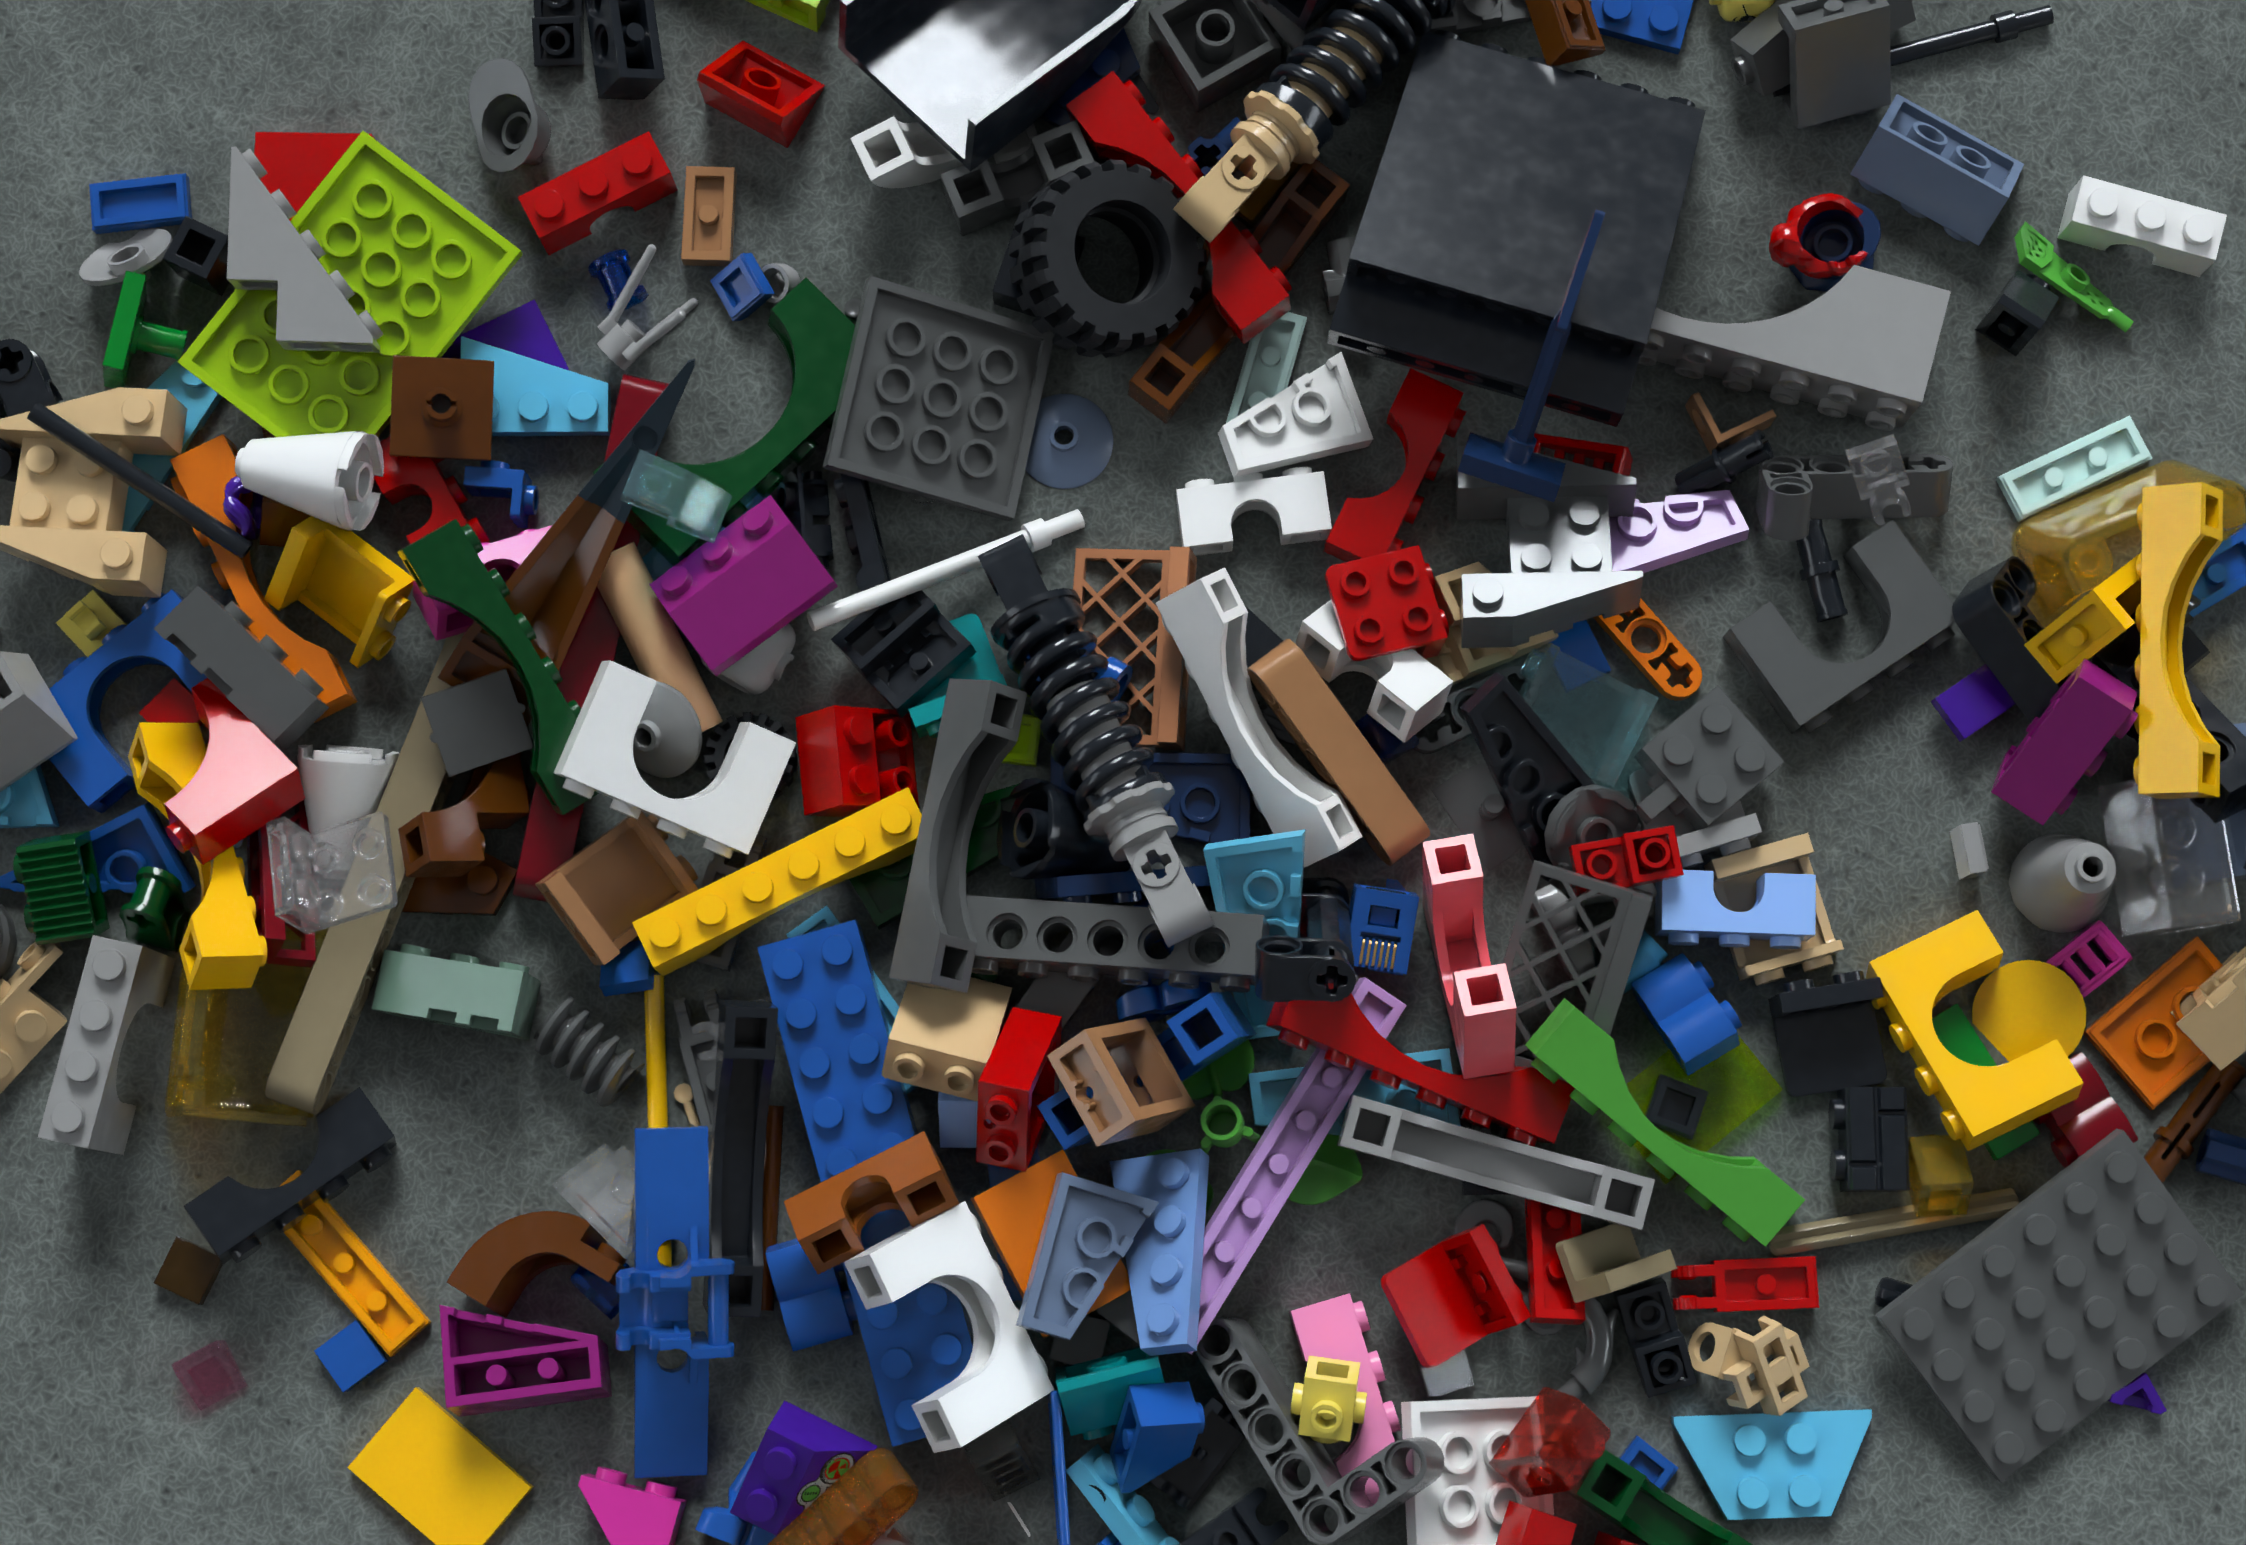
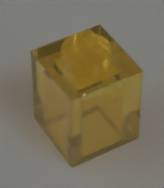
(1939, 1176)

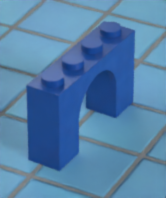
(90, 761)
(1191, 1043)

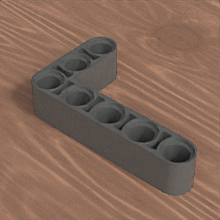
(1282, 1458)

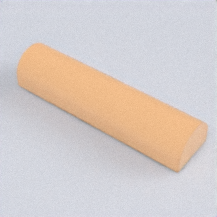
(652, 632)

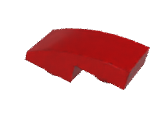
(1629, 859)

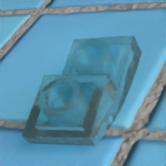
(677, 495)

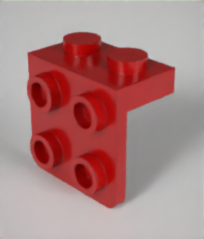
(1387, 605)
(1454, 1295)

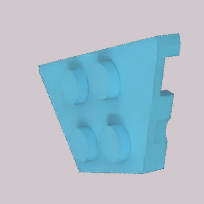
(1772, 1462)

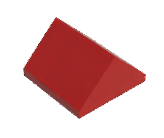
(759, 91)

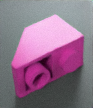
(631, 1512)

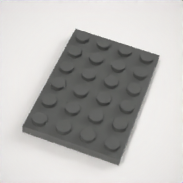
(2059, 1304)

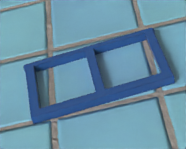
(1058, 1468)

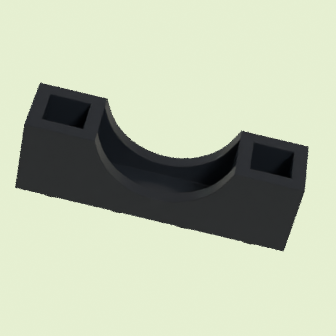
(238, 1216)

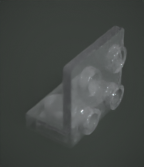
(331, 872)

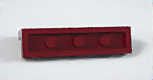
(261, 890)

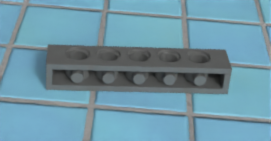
(1095, 922)

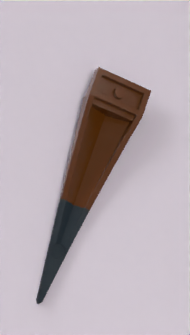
(567, 563)

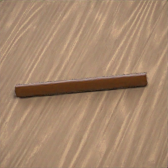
(771, 1195)

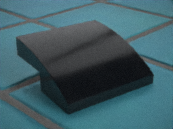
(904, 649)

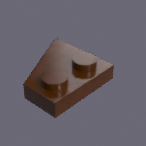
(474, 893)

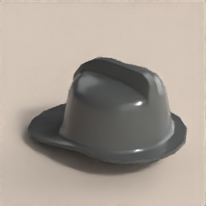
(506, 118)

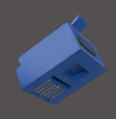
(1382, 926)

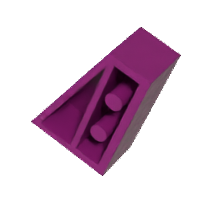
(2065, 742)
(516, 1364)

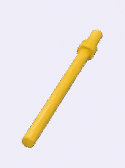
(657, 1074)

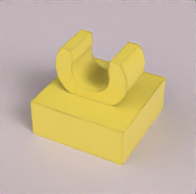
(89, 622)

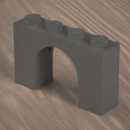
(1804, 686)

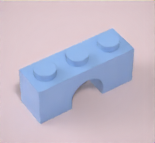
(1781, 912)

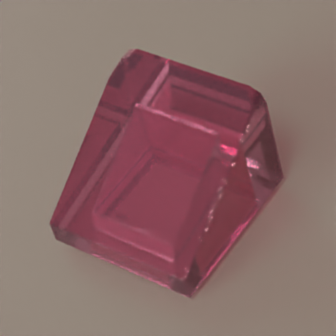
(210, 1374)

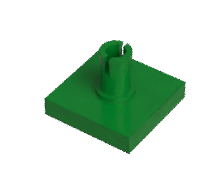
(132, 333)

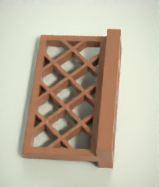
(1171, 676)

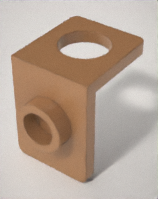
(1709, 431)

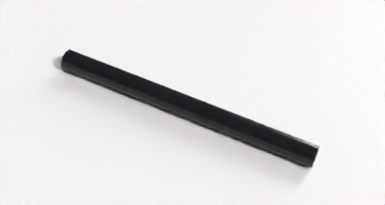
(139, 480)

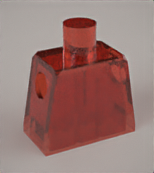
(1556, 1438)

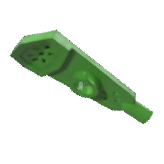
(2038, 257)

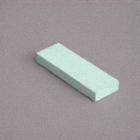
(1268, 363)
(2074, 468)

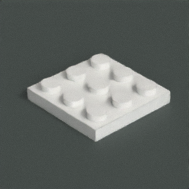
(1470, 1495)

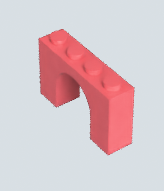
(1474, 991)

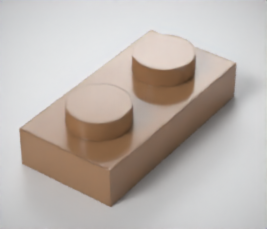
(709, 216)

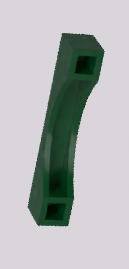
(451, 572)

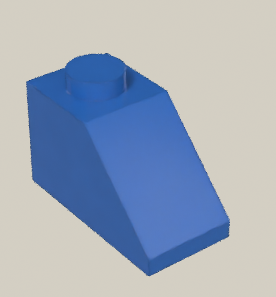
(1154, 1432)

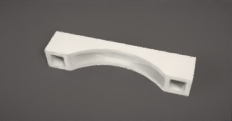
(1210, 633)

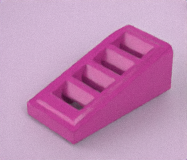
(2108, 945)

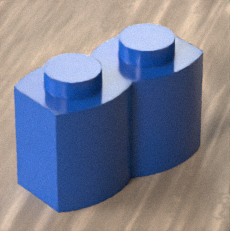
(1686, 1012)
(810, 1303)

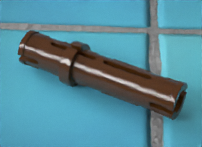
(2224, 1083)

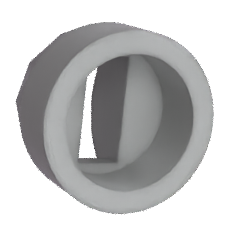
(779, 286)

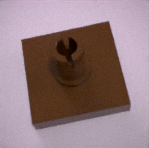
(441, 408)

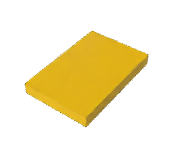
(439, 1474)

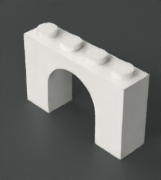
(602, 761)
(1003, 1366)

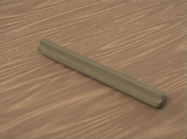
(1885, 1224)

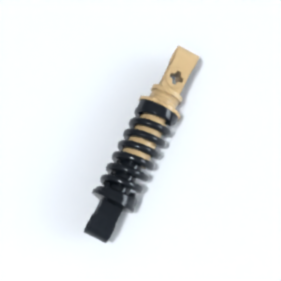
(1305, 97)

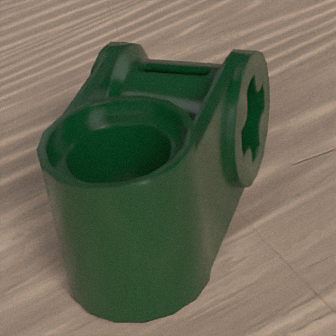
(156, 910)

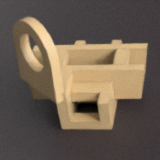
(1741, 1354)

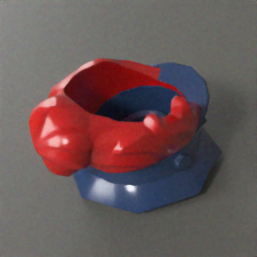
(1825, 240)

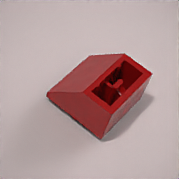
(853, 758)

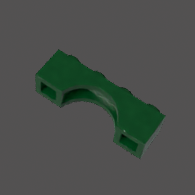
(1643, 1508)

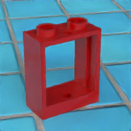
(1013, 1085)

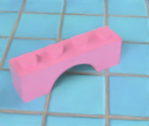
(1335, 1332)

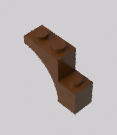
(451, 839)

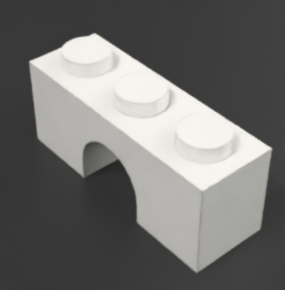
(2111, 214)
(1293, 500)
(1408, 686)

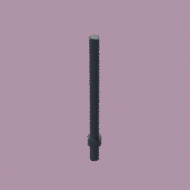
(2001, 27)

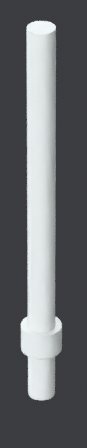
(1037, 534)

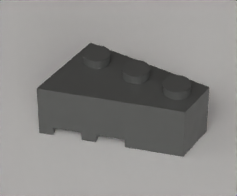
(243, 666)

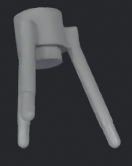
(627, 341)

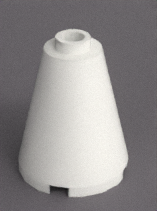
(317, 474)
(342, 782)

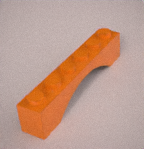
(202, 481)

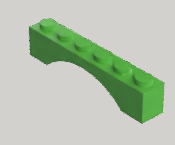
(1587, 1059)

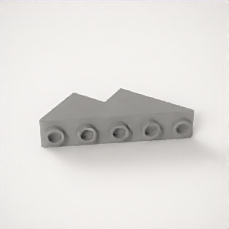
(272, 255)

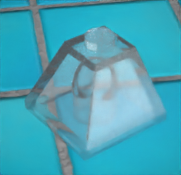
(604, 1195)

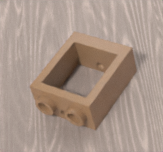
(1112, 1110)

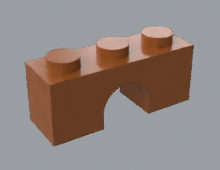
(834, 1211)

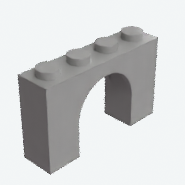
(83, 1094)

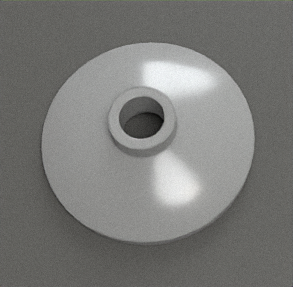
(136, 255)
(667, 734)

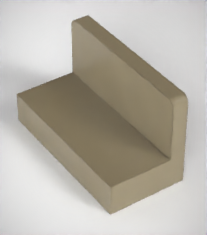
(1607, 1262)

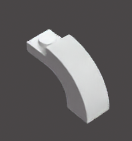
(902, 154)

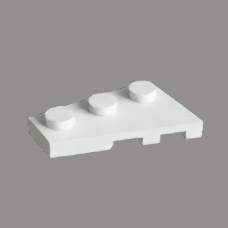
(1300, 424)

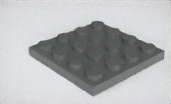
(939, 399)

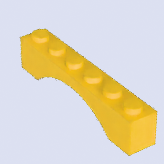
(2179, 536)
(743, 898)
(221, 937)

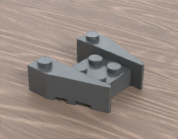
(1554, 556)

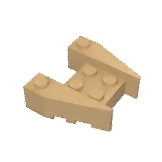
(73, 510)
(2217, 1012)

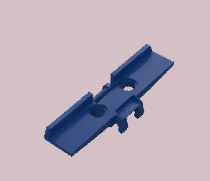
(653, 1302)

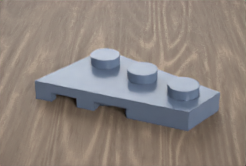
(1078, 1248)

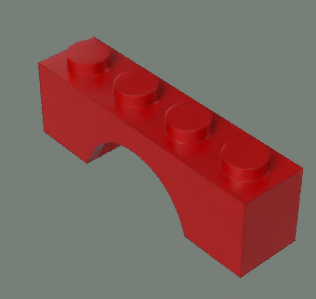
(1421, 418)

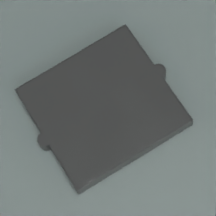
(477, 722)

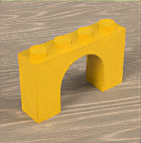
(1975, 1099)

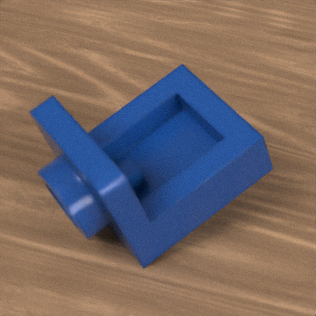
(500, 481)

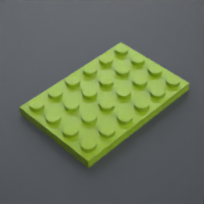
(414, 266)

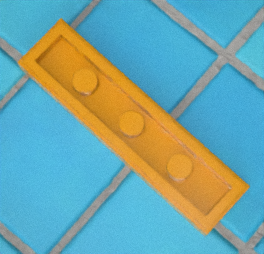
(356, 1276)

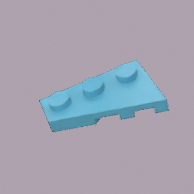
(540, 397)

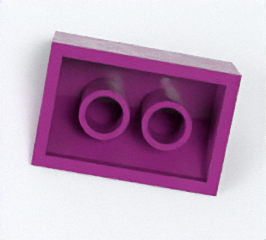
(743, 585)

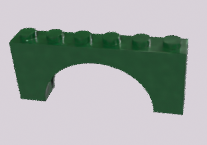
(818, 349)

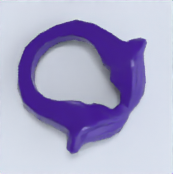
(239, 513)

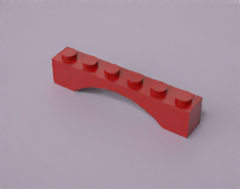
(1120, 129)
(1515, 1100)

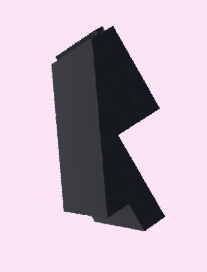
(1488, 214)

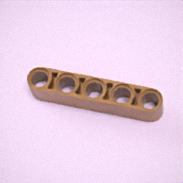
(1338, 751)

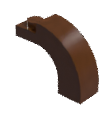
(522, 1248)

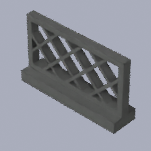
(1616, 955)

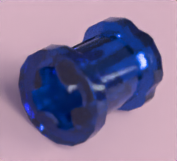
(613, 273)

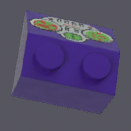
(794, 1467)

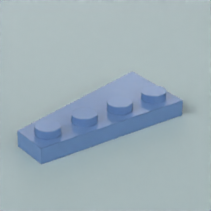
(1168, 1247)

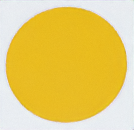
(2029, 1007)

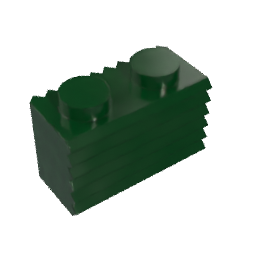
(61, 888)

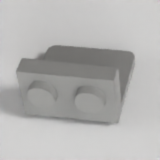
(1728, 833)

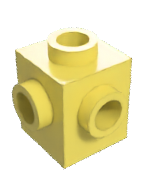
(1329, 1400)

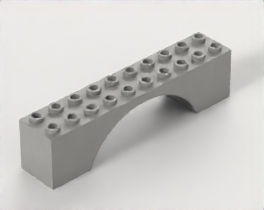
(1850, 351)

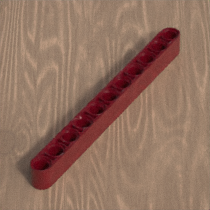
(549, 835)

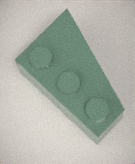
(457, 991)

